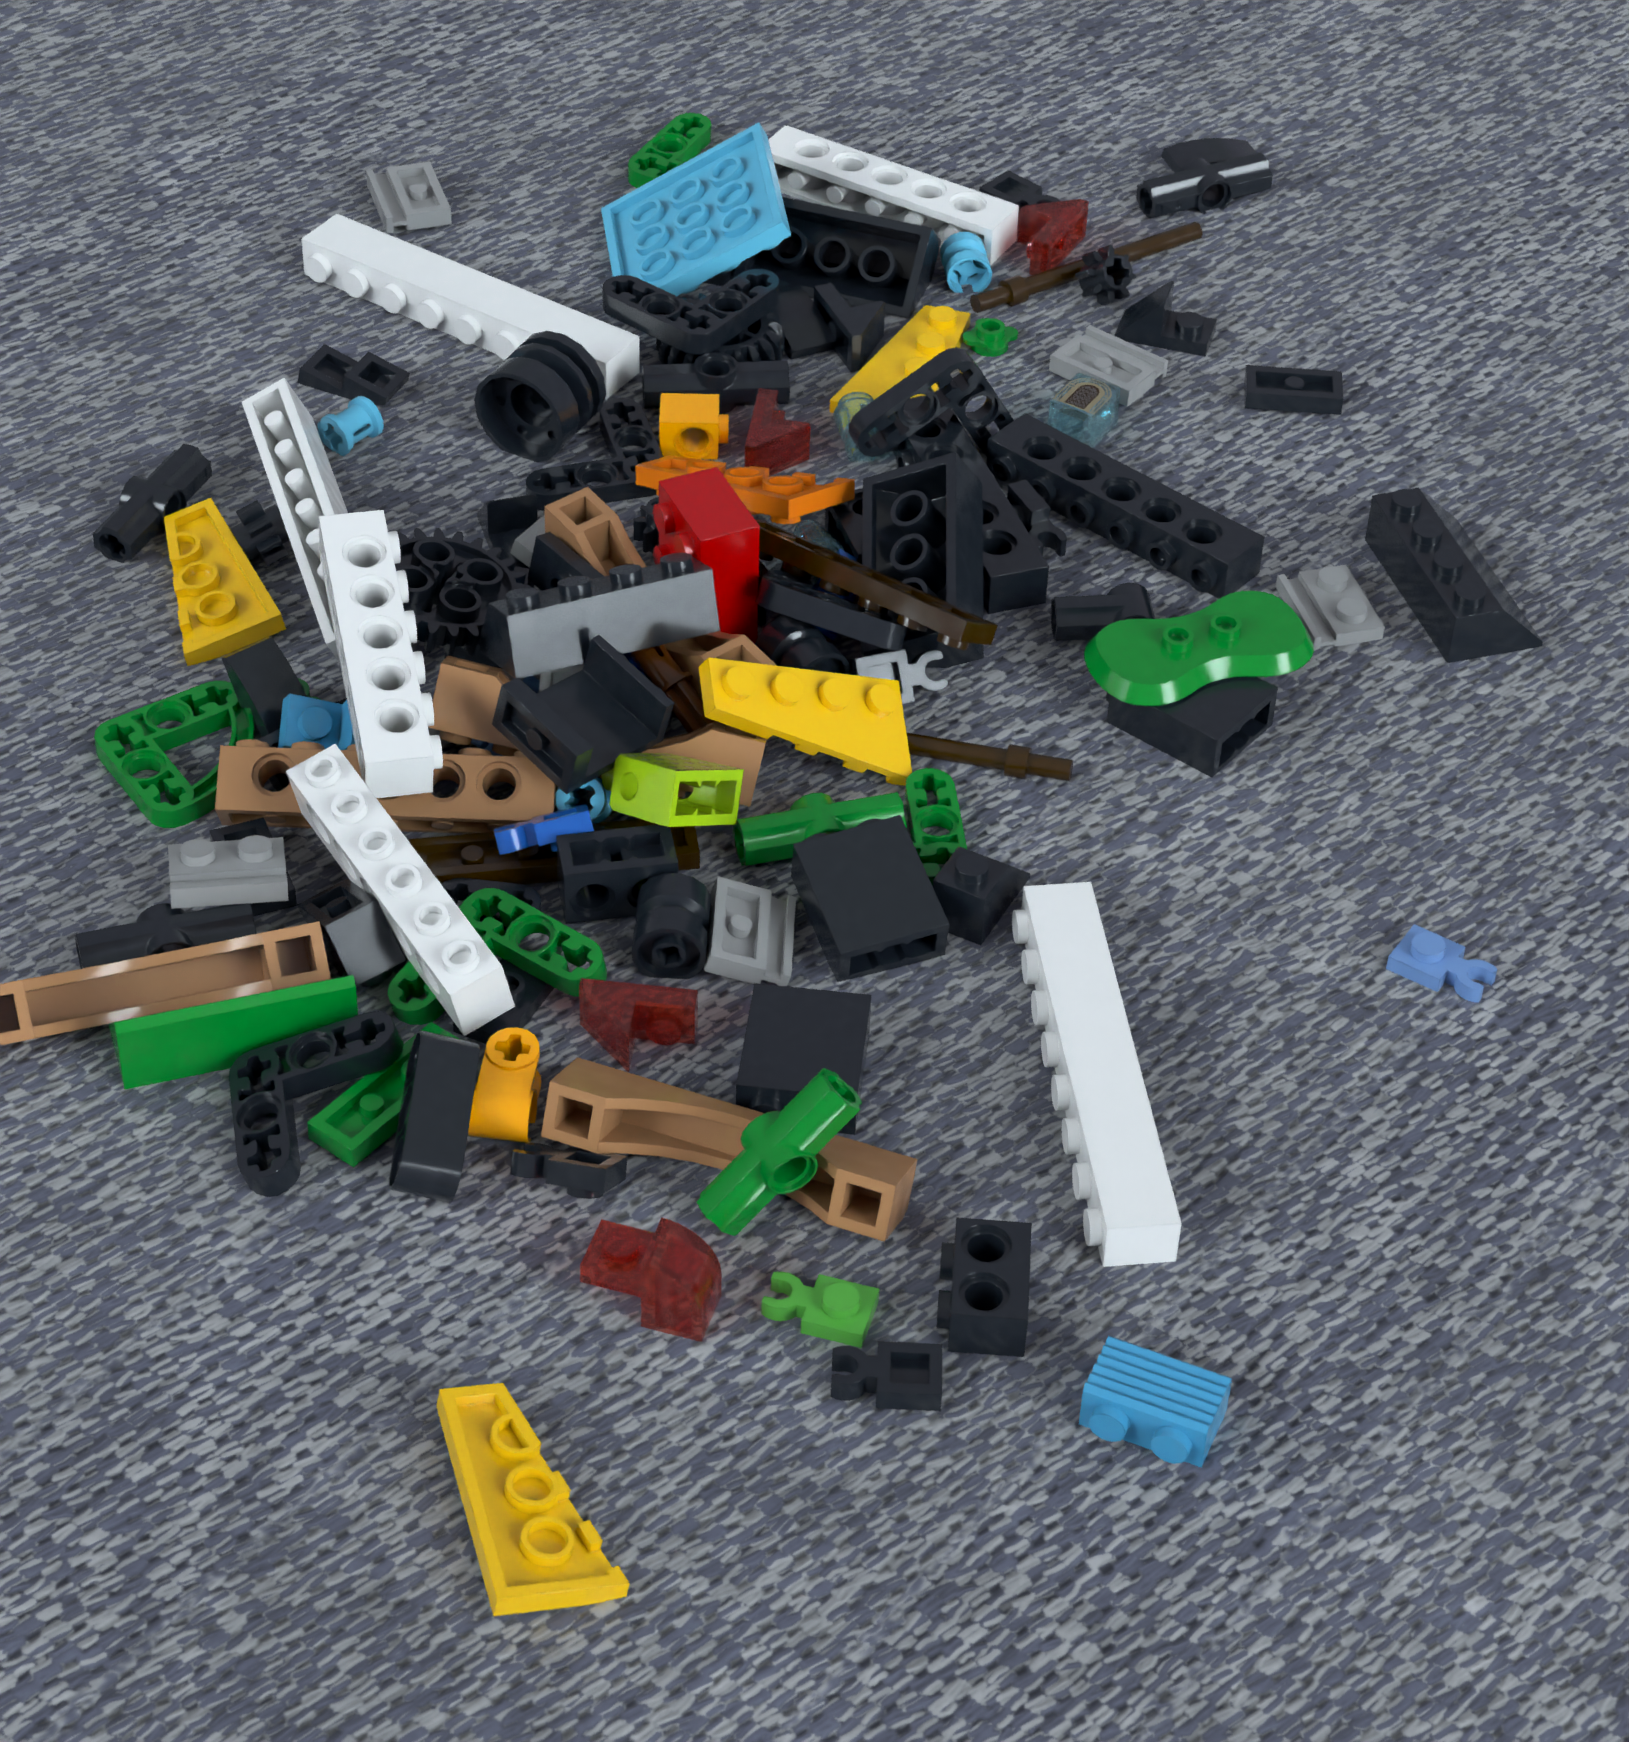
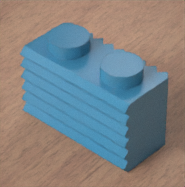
(1154, 1402)

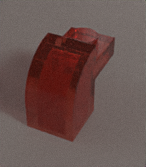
(667, 1269)

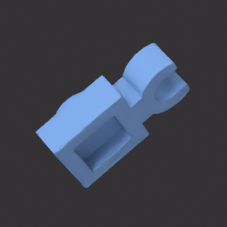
(1436, 961)

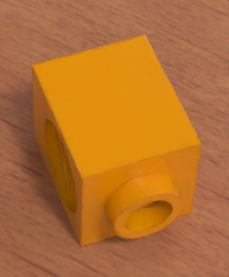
(687, 411)

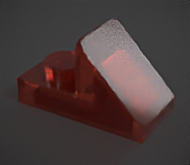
(1051, 231)
(773, 439)
(626, 1011)

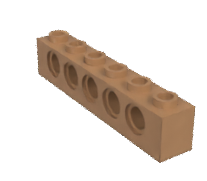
(251, 763)

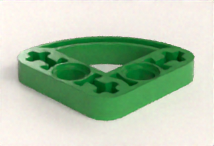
(150, 742)

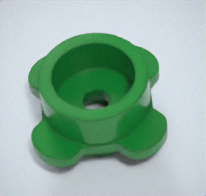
(990, 337)

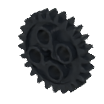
(459, 599)

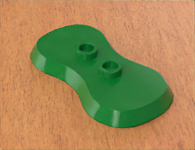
(1173, 657)

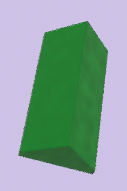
(218, 1033)

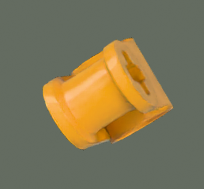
(507, 1087)

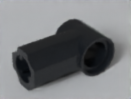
(1087, 615)

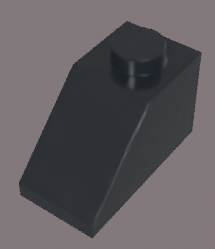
(976, 893)
(354, 932)

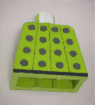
(649, 788)

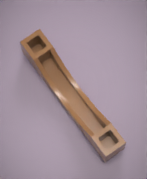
(602, 541)
(468, 699)
(162, 982)
(629, 1114)

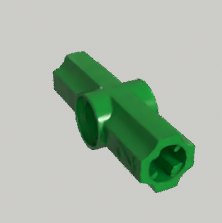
(773, 835)
(779, 1152)

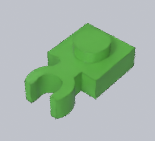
(829, 1310)

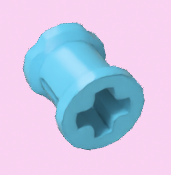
(350, 425)
(599, 801)

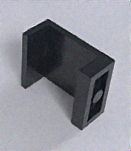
(586, 719)

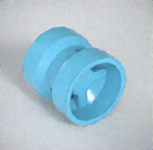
(965, 262)

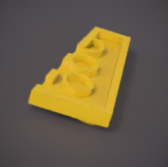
(215, 586)

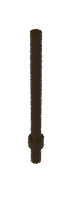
(1018, 289)
(1015, 761)

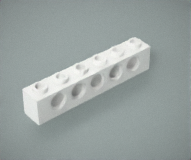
(871, 185)
(376, 654)
(415, 904)

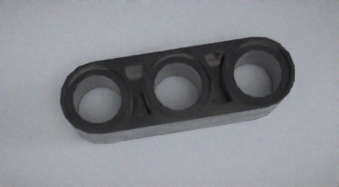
(434, 1116)

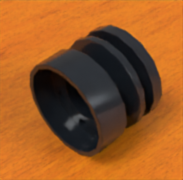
(540, 396)

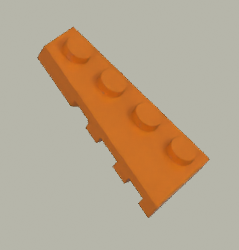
(778, 496)

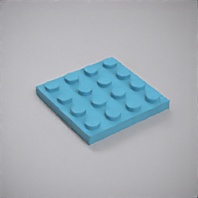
(699, 216)

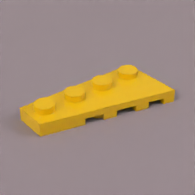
(914, 345)
(815, 710)
(519, 1511)

